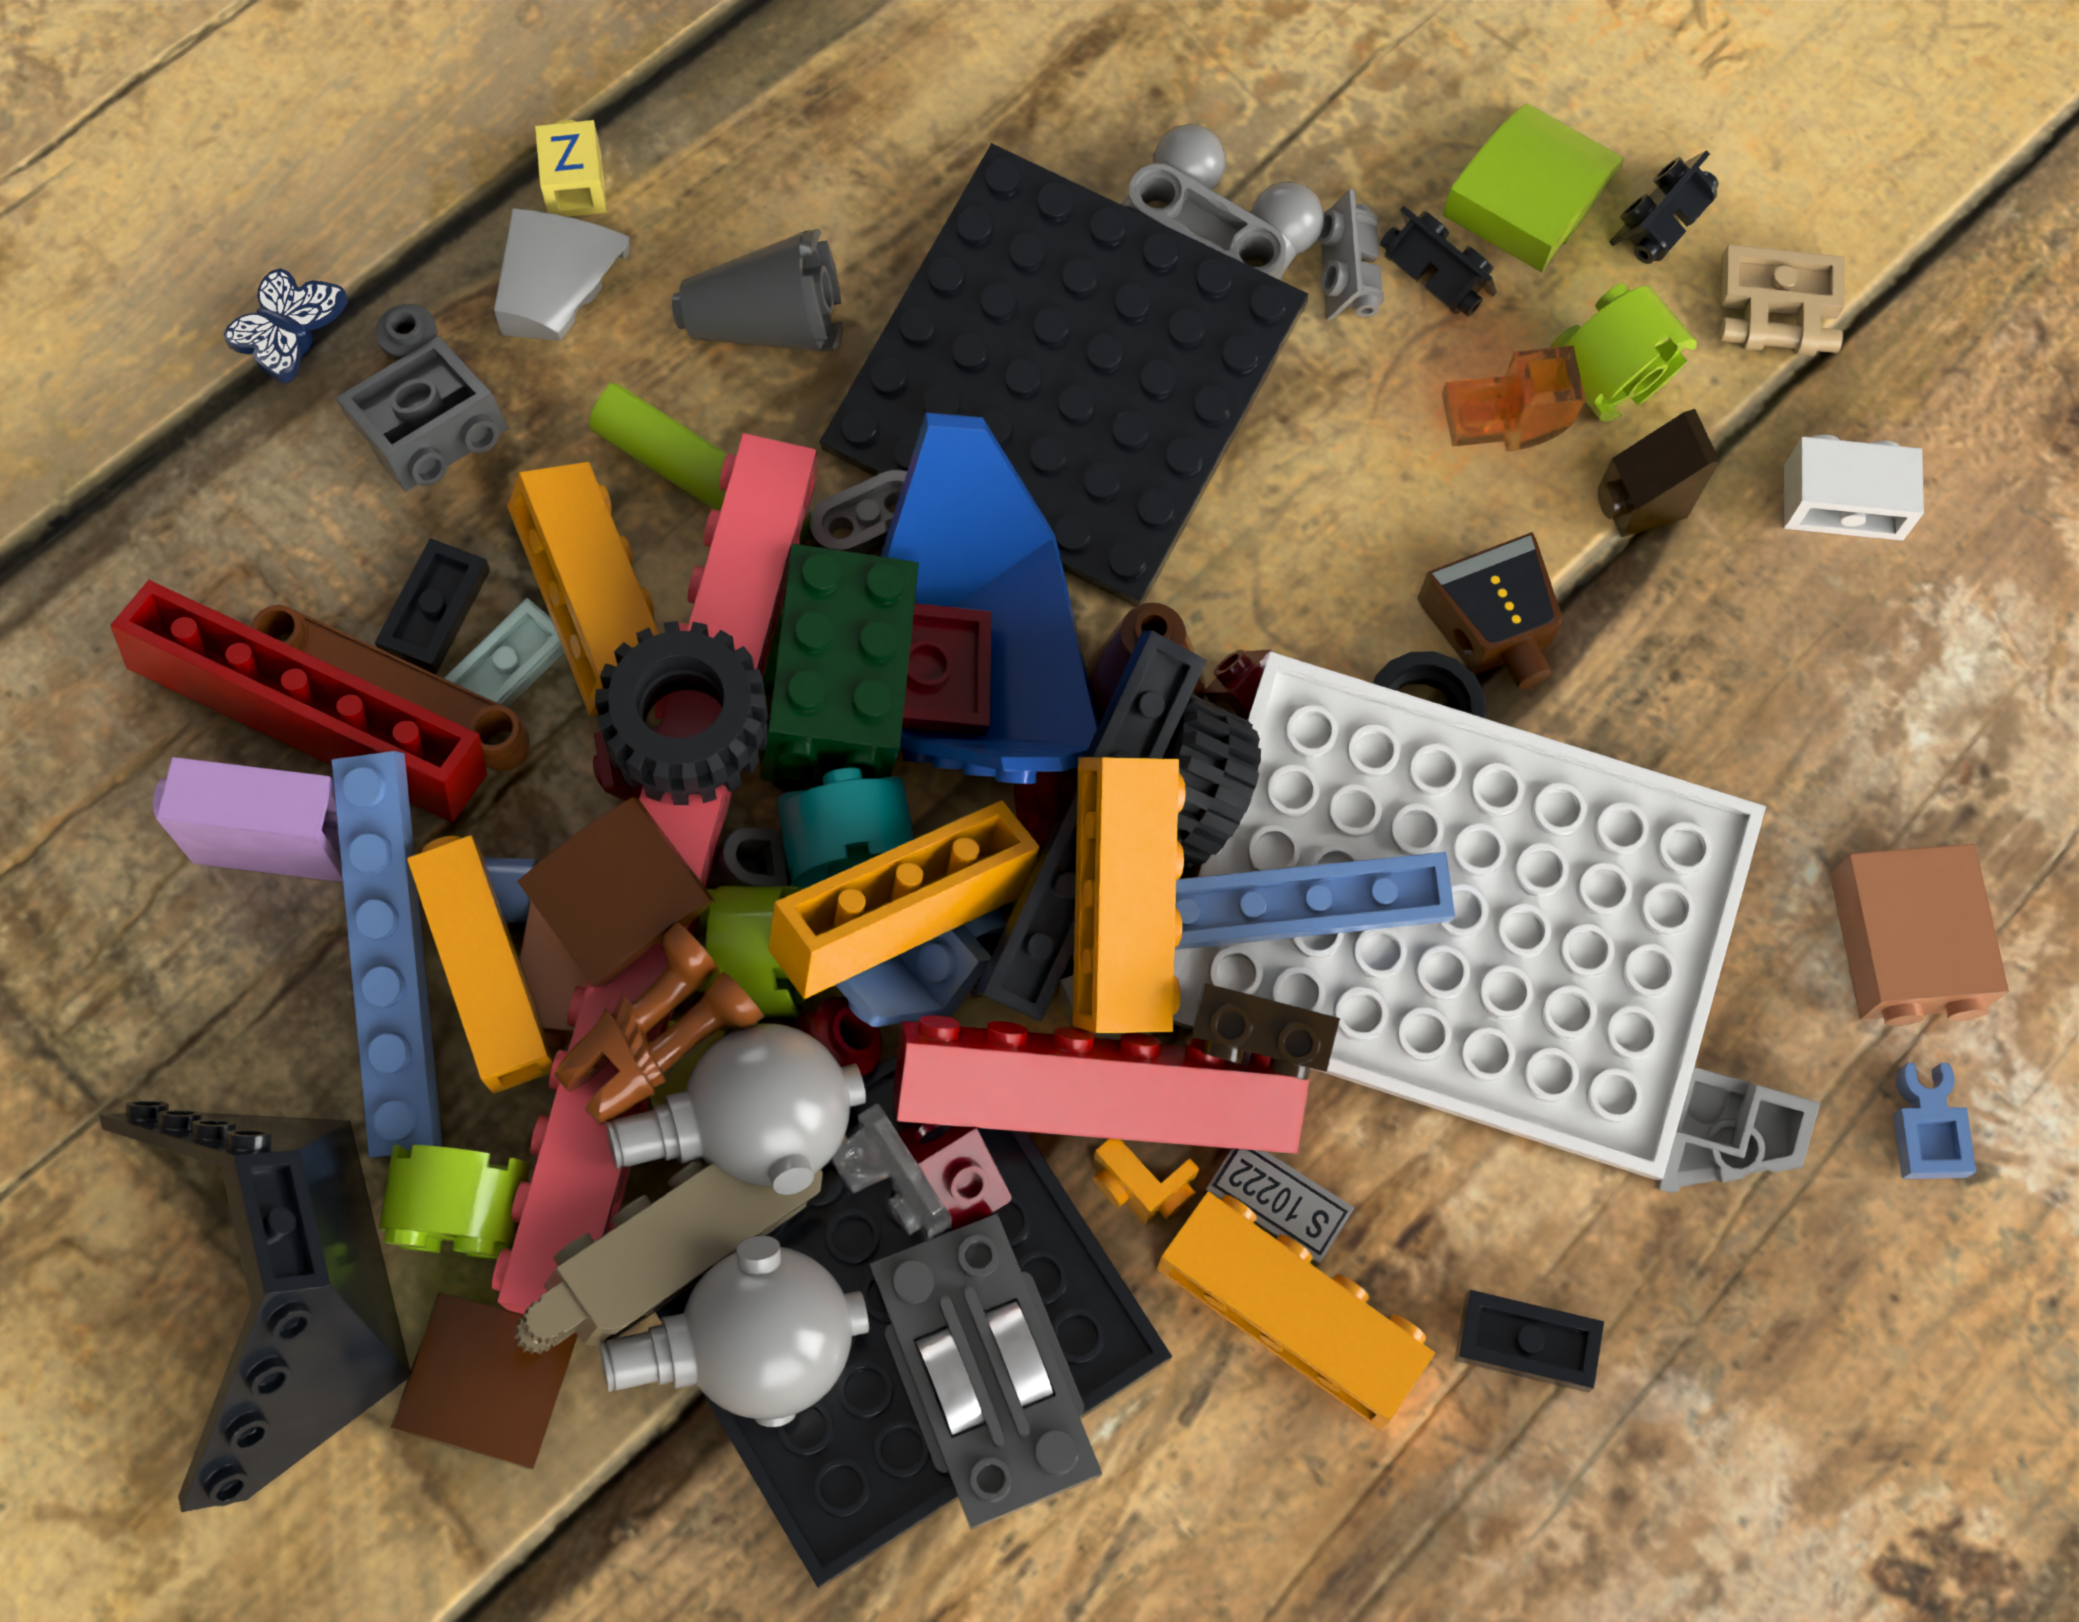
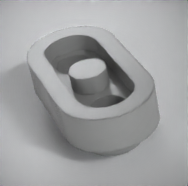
(859, 509)

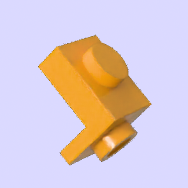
(1126, 1180)

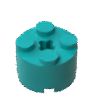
(841, 824)

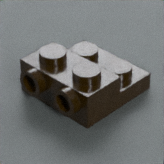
(1286, 1033)

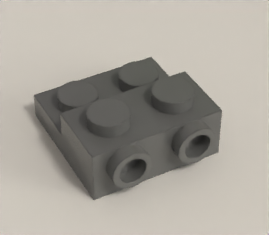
(424, 414)

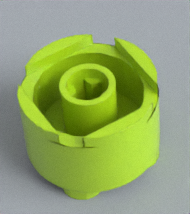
(1627, 348)
(739, 943)
(450, 1198)

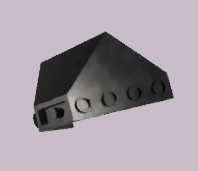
(321, 1309)

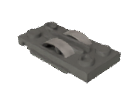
(984, 1371)

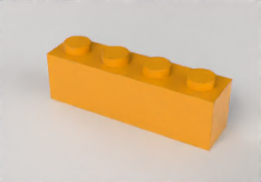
(580, 568)
(1127, 894)
(901, 898)
(1296, 1309)

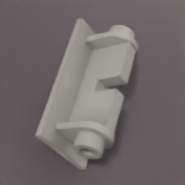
(1345, 240)

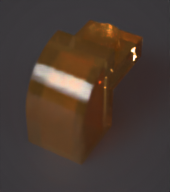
(1524, 407)

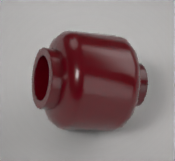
(842, 1033)

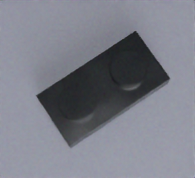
(433, 605)
(1529, 1341)

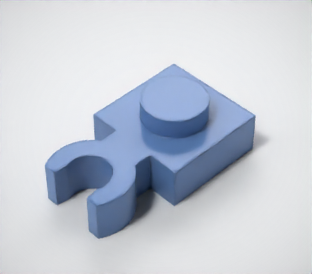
(1929, 1135)

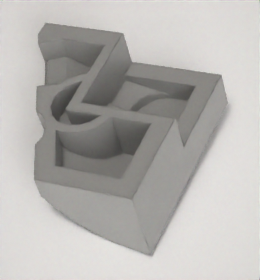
(552, 271)
(1736, 1131)

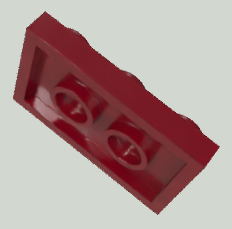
(949, 671)

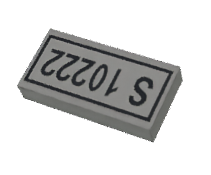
(1282, 1199)

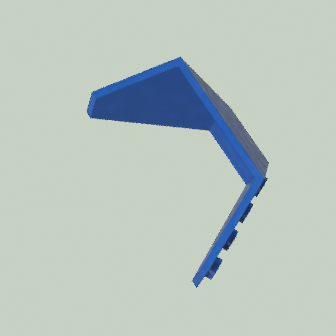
(993, 551)

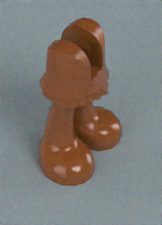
(623, 1034)

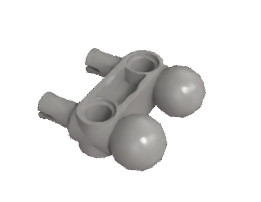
(1185, 172)

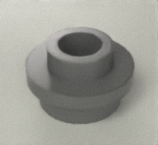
(401, 317)

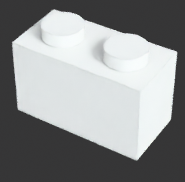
(1853, 487)

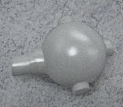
(756, 1105)
(755, 1336)

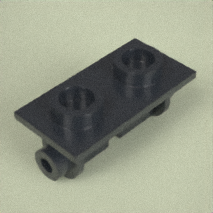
(1650, 219)
(1425, 244)

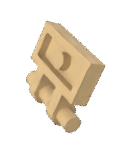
(1786, 284)

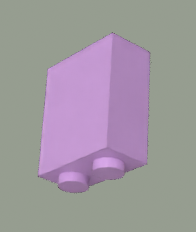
(251, 818)

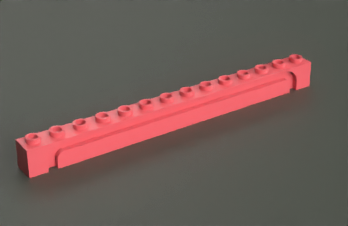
(742, 594)

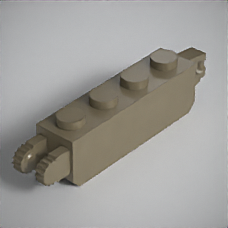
(652, 1255)

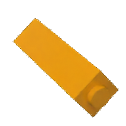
(481, 963)

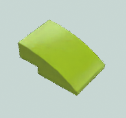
(1531, 186)

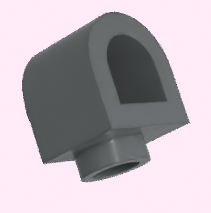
(751, 859)

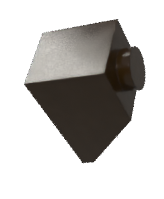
(1658, 476)

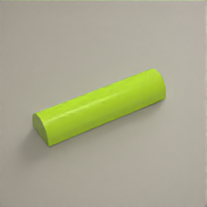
(663, 446)

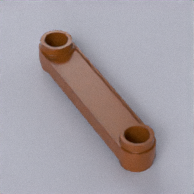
(403, 680)

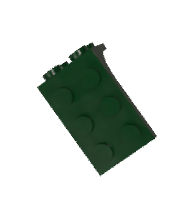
(839, 667)

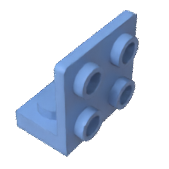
(919, 981)

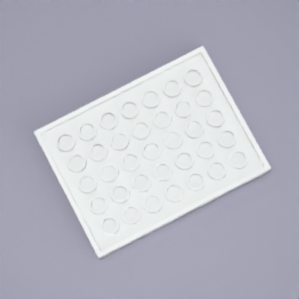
(1578, 929)

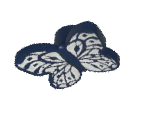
(284, 322)

